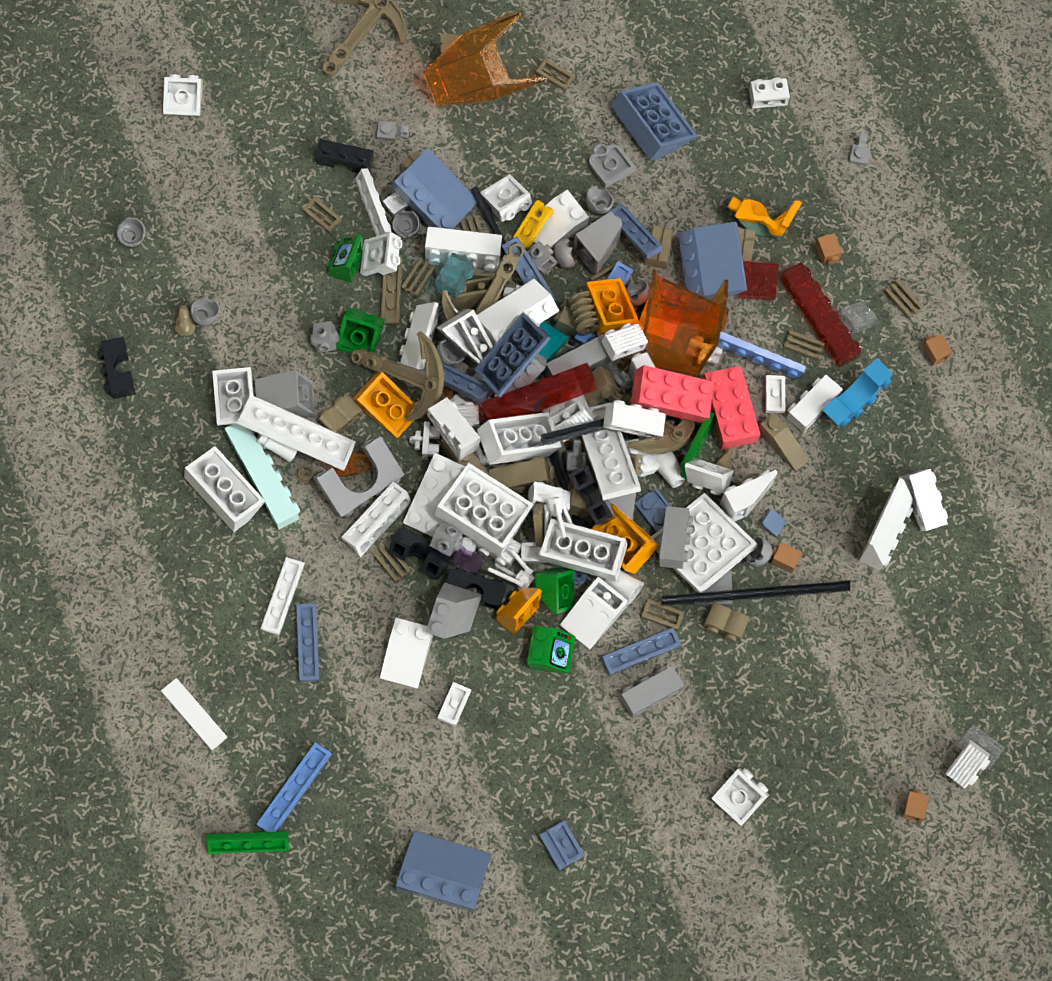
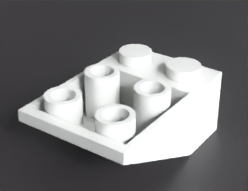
(741, 500)
(594, 613)

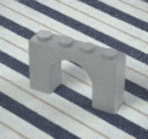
(384, 473)

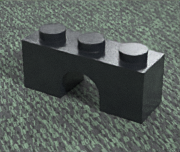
(333, 153)
(120, 383)
(586, 484)
(408, 544)
(492, 590)

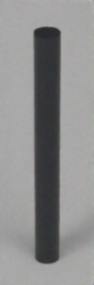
(485, 210)

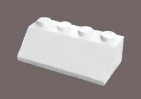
(528, 298)
(423, 320)
(223, 488)

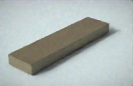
(391, 296)

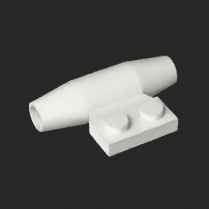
(664, 463)

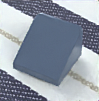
(773, 523)

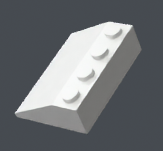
(483, 509)
(888, 526)

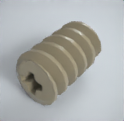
(583, 313)

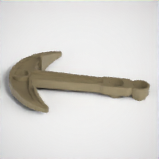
(363, 26)
(494, 289)
(429, 380)
(672, 438)

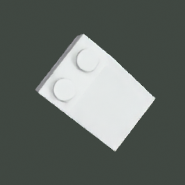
(565, 222)
(231, 393)
(708, 475)
(406, 653)

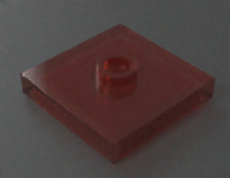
(760, 280)

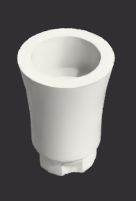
(281, 449)
(625, 585)

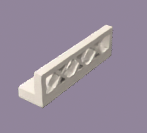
(377, 518)

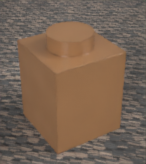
(828, 249)
(937, 349)
(785, 557)
(915, 806)

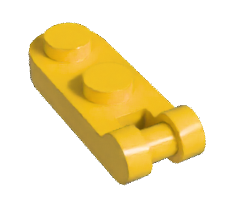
(532, 224)

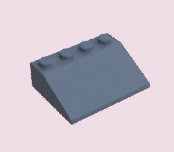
(652, 120)
(434, 192)
(712, 256)
(512, 353)
(443, 871)

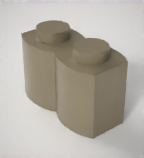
(341, 415)
(726, 622)

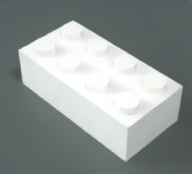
(479, 247)
(516, 438)
(584, 550)

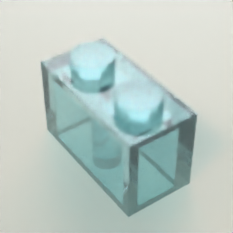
(454, 275)

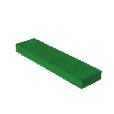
(698, 442)
(247, 842)

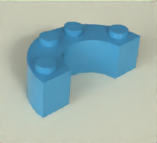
(859, 394)

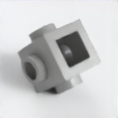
(542, 257)
(324, 336)
(447, 539)

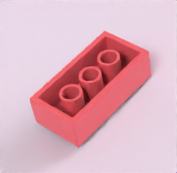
(672, 393)
(733, 408)

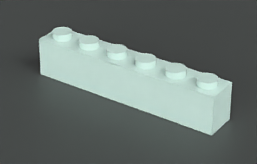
(263, 475)

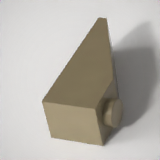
(783, 442)

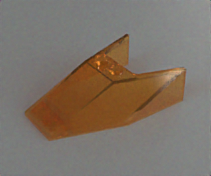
(473, 67)
(682, 336)

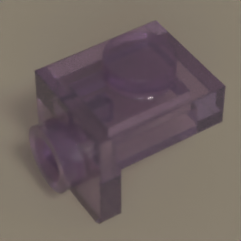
(468, 560)

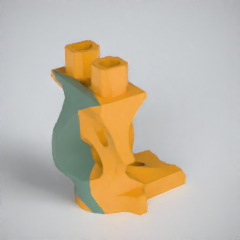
(755, 217)

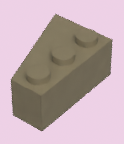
(473, 291)

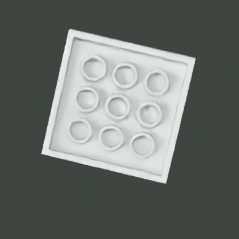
(434, 486)
(714, 544)

